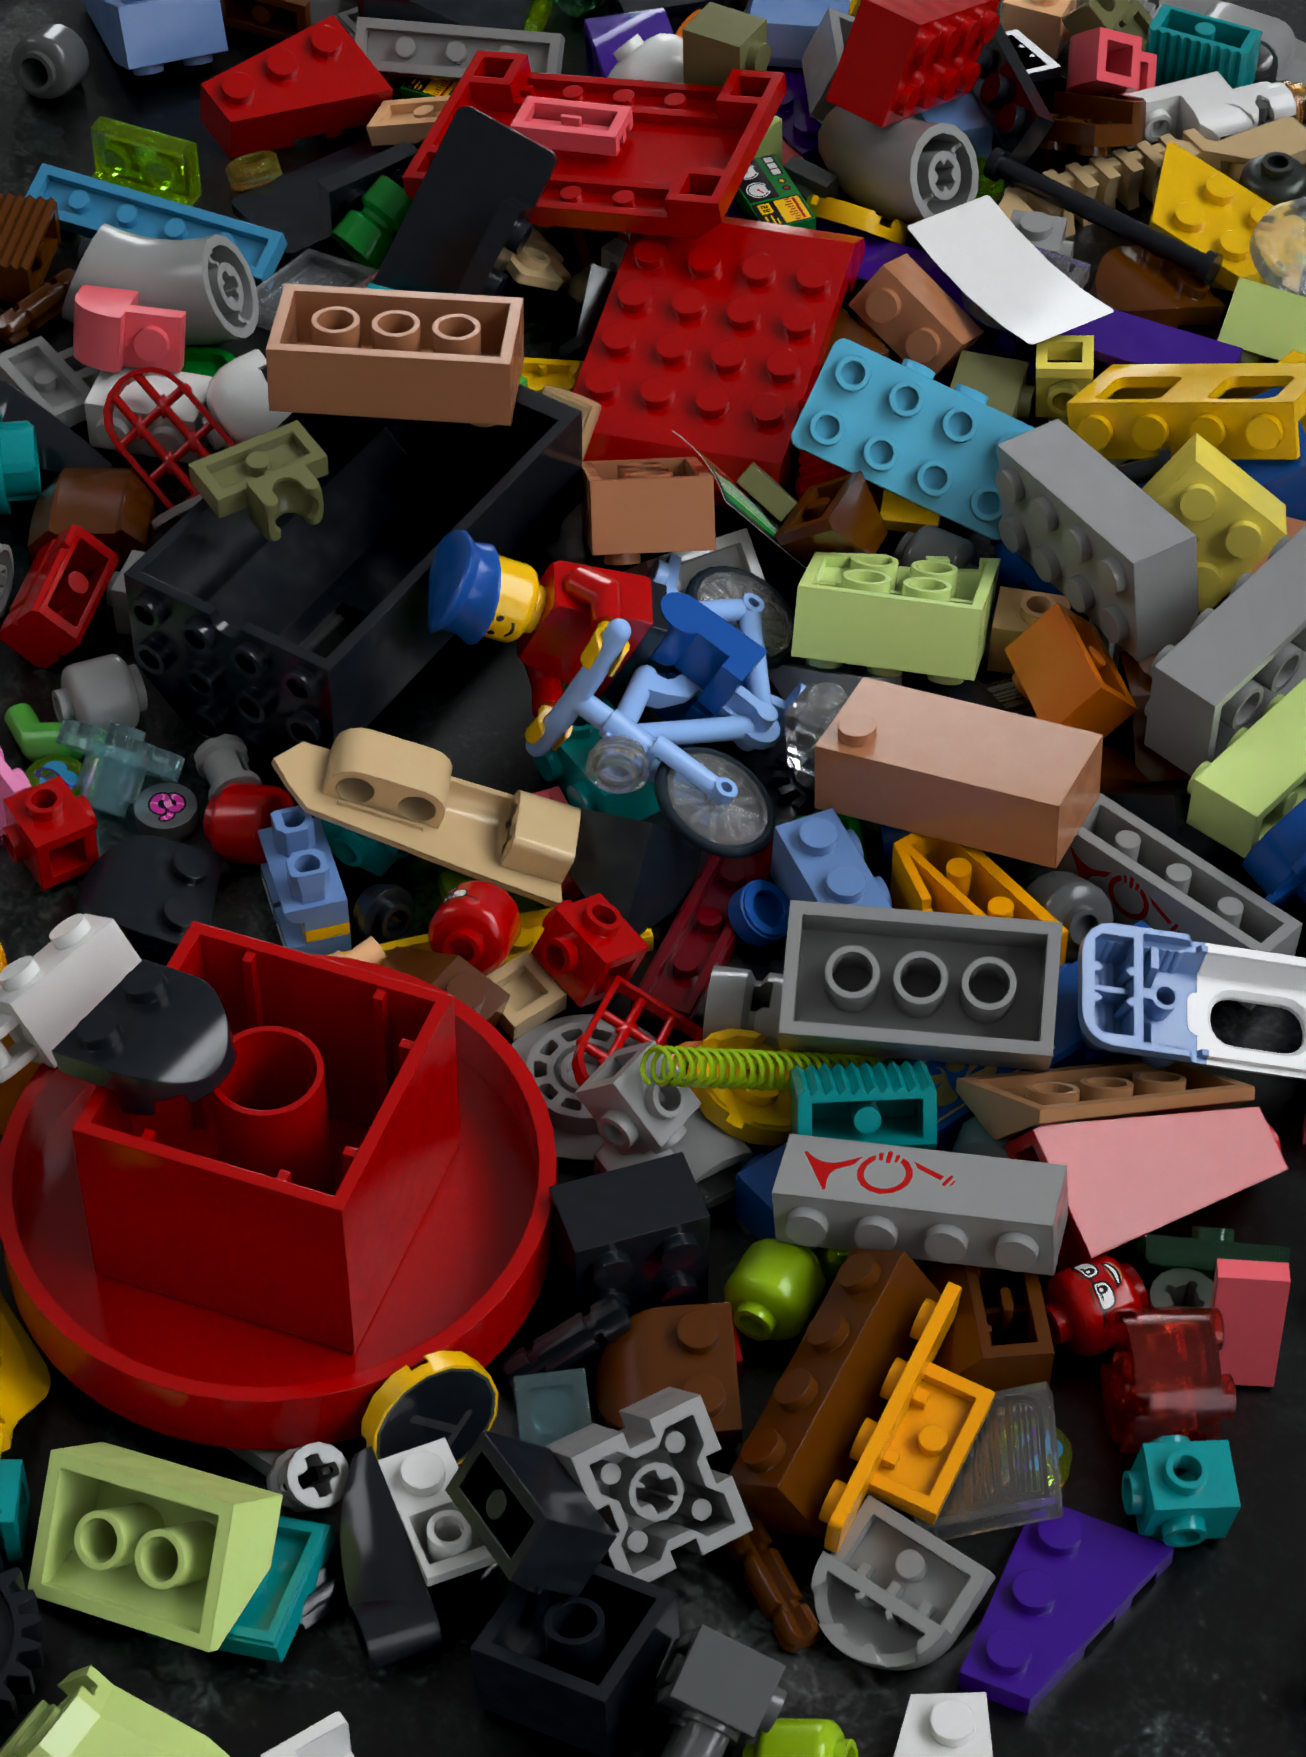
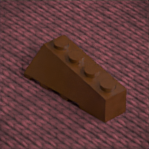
(831, 1390)

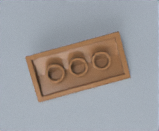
(1025, 1100)

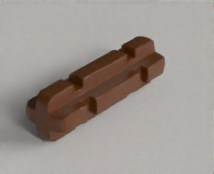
(35, 309)
(774, 1589)

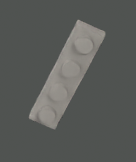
(446, 50)

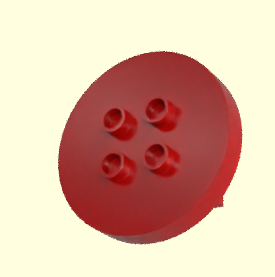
(301, 1226)

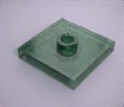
(1203, 1249)

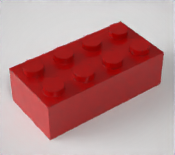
(911, 56)

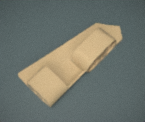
(412, 802)

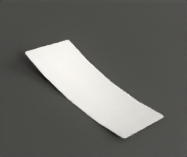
(1005, 271)

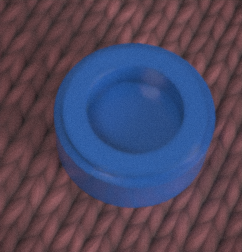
(759, 913)

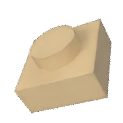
(532, 995)

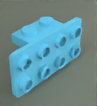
(908, 434)

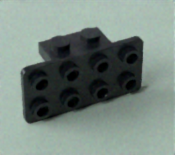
(319, 195)
(469, 210)

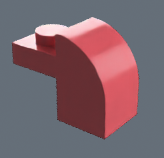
(1109, 63)
(119, 333)

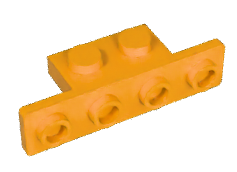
(921, 1435)

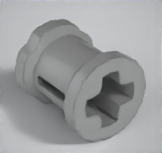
(224, 762)
(320, 1493)

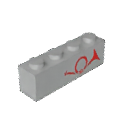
(1172, 887)
(921, 1203)

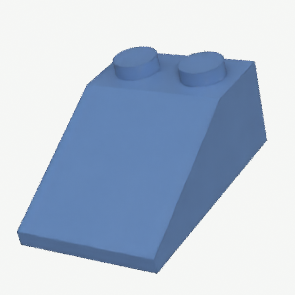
(156, 32)

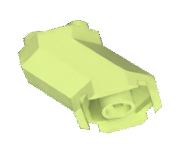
(103, 1722)

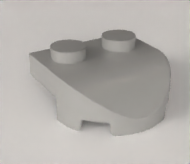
(895, 1591)

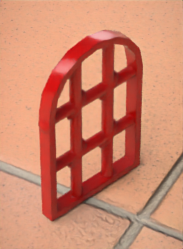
(140, 428)
(628, 1027)

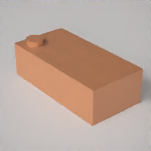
(396, 354)
(647, 507)
(958, 771)

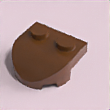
(1095, 122)
(1153, 289)
(676, 1349)

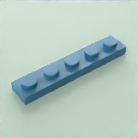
(90, 202)

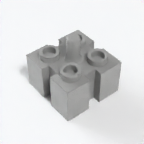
(656, 1483)

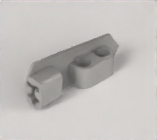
(1280, 52)

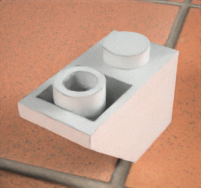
(434, 1525)

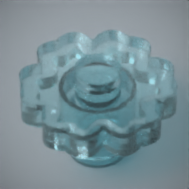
(116, 763)

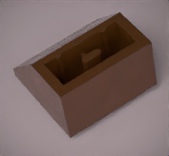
(998, 1328)

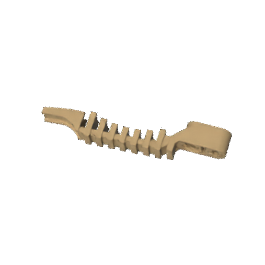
(1140, 169)

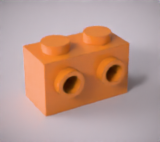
(1069, 673)

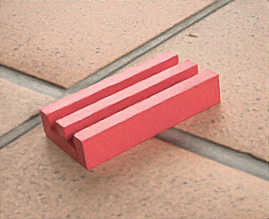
(574, 125)

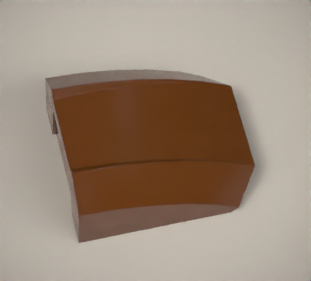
(104, 501)

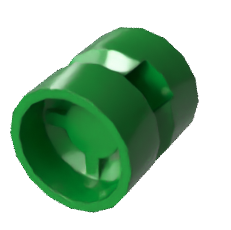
(370, 232)

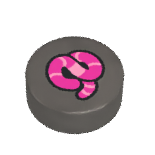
(167, 811)

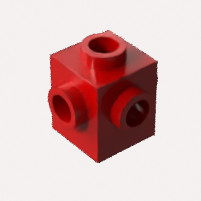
(47, 820)
(587, 947)

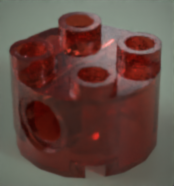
(1165, 1375)

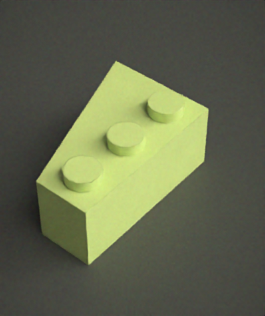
(1254, 778)

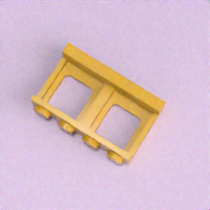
(1158, 406)

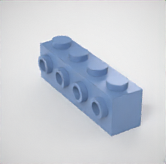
(824, 863)

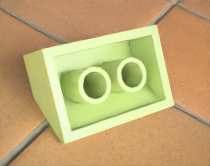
(1264, 322)
(151, 1542)

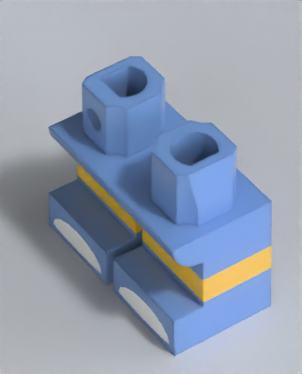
(304, 884)

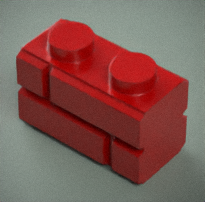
(59, 597)

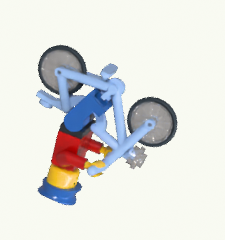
(635, 637)

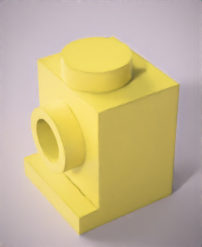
(1062, 380)

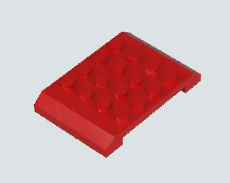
(670, 173)
(716, 344)

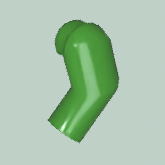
(35, 737)

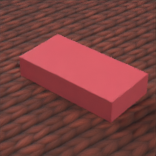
(1253, 1313)

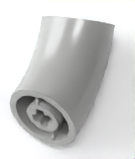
(902, 168)
(188, 275)

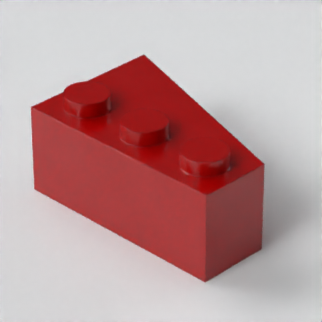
(293, 92)

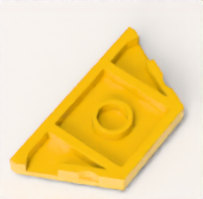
(1208, 212)

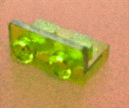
(146, 160)

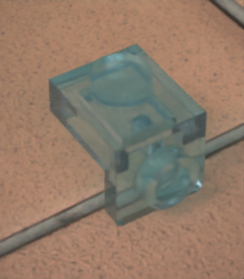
(551, 1405)

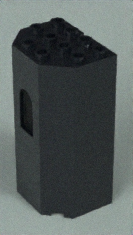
(229, 613)

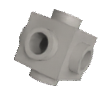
(631, 1112)

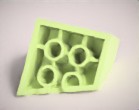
(895, 616)

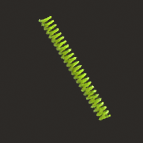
(770, 1084)

